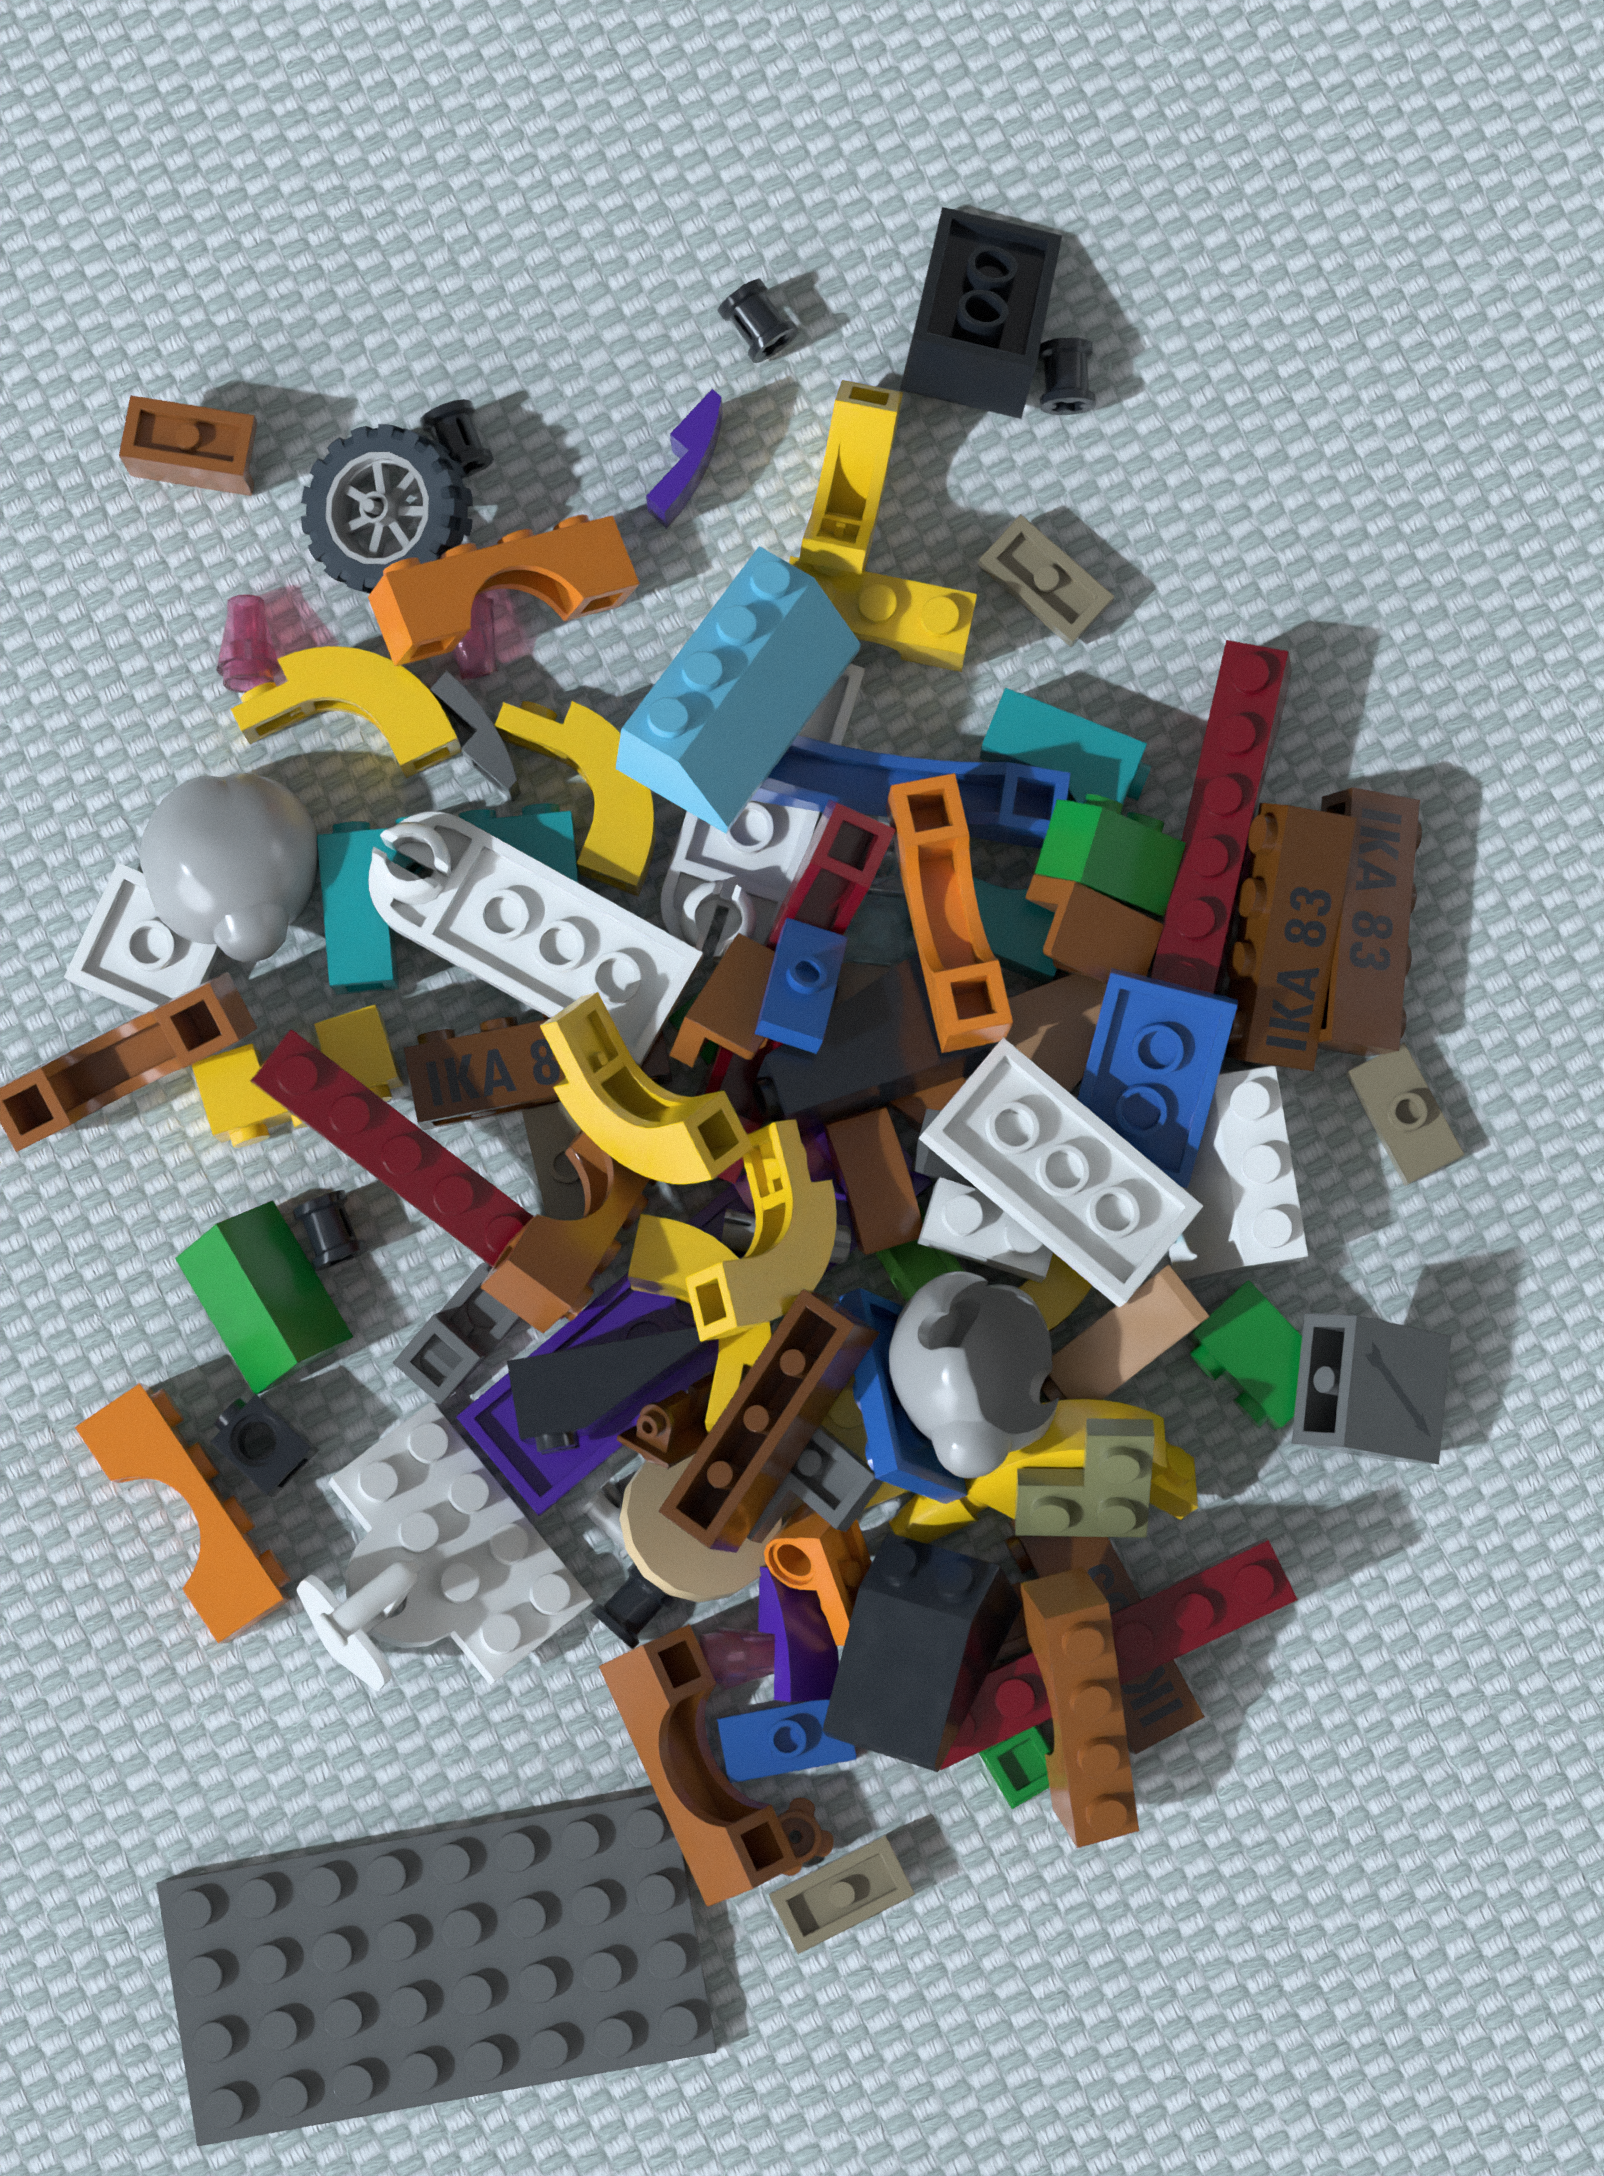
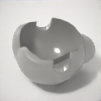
(231, 862)
(972, 1370)

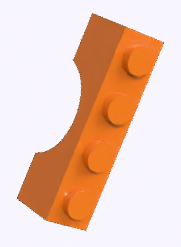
(572, 569)
(939, 889)
(232, 1579)

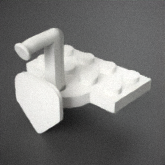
(447, 1550)

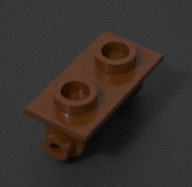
(672, 1427)

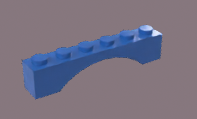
(998, 798)

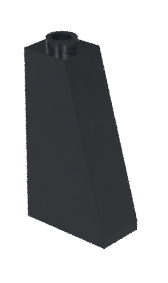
(872, 1053)

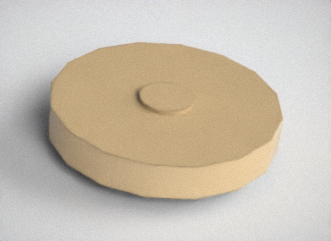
(671, 1555)

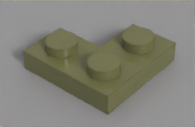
(1103, 1497)

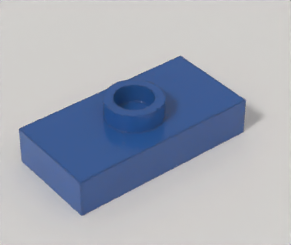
(801, 985)
(779, 1741)

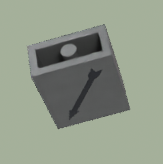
(1371, 1388)

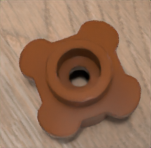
(814, 1839)

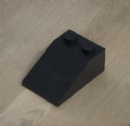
(981, 313)
(587, 1387)
(918, 1650)

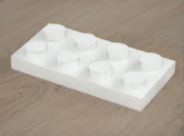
(1061, 1172)

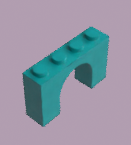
(1099, 764)
(357, 937)

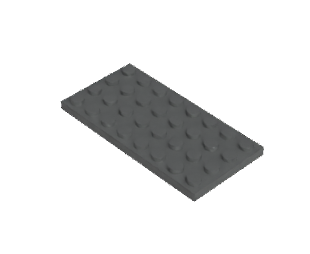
(434, 1968)

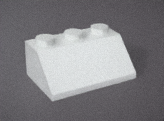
(1243, 1183)

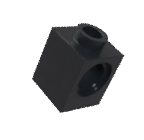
(286, 1460)

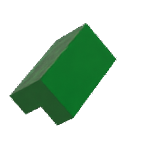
(263, 1296)

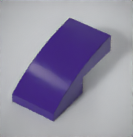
(694, 445)
(804, 1644)

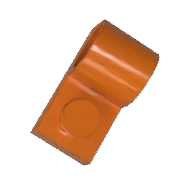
(818, 1557)

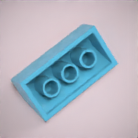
(738, 691)

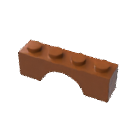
(123, 1060)
(551, 1260)
(1077, 1659)
(721, 1832)

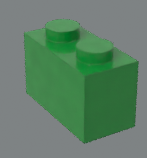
(1112, 853)
(1254, 1353)

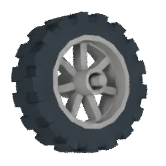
(338, 484)

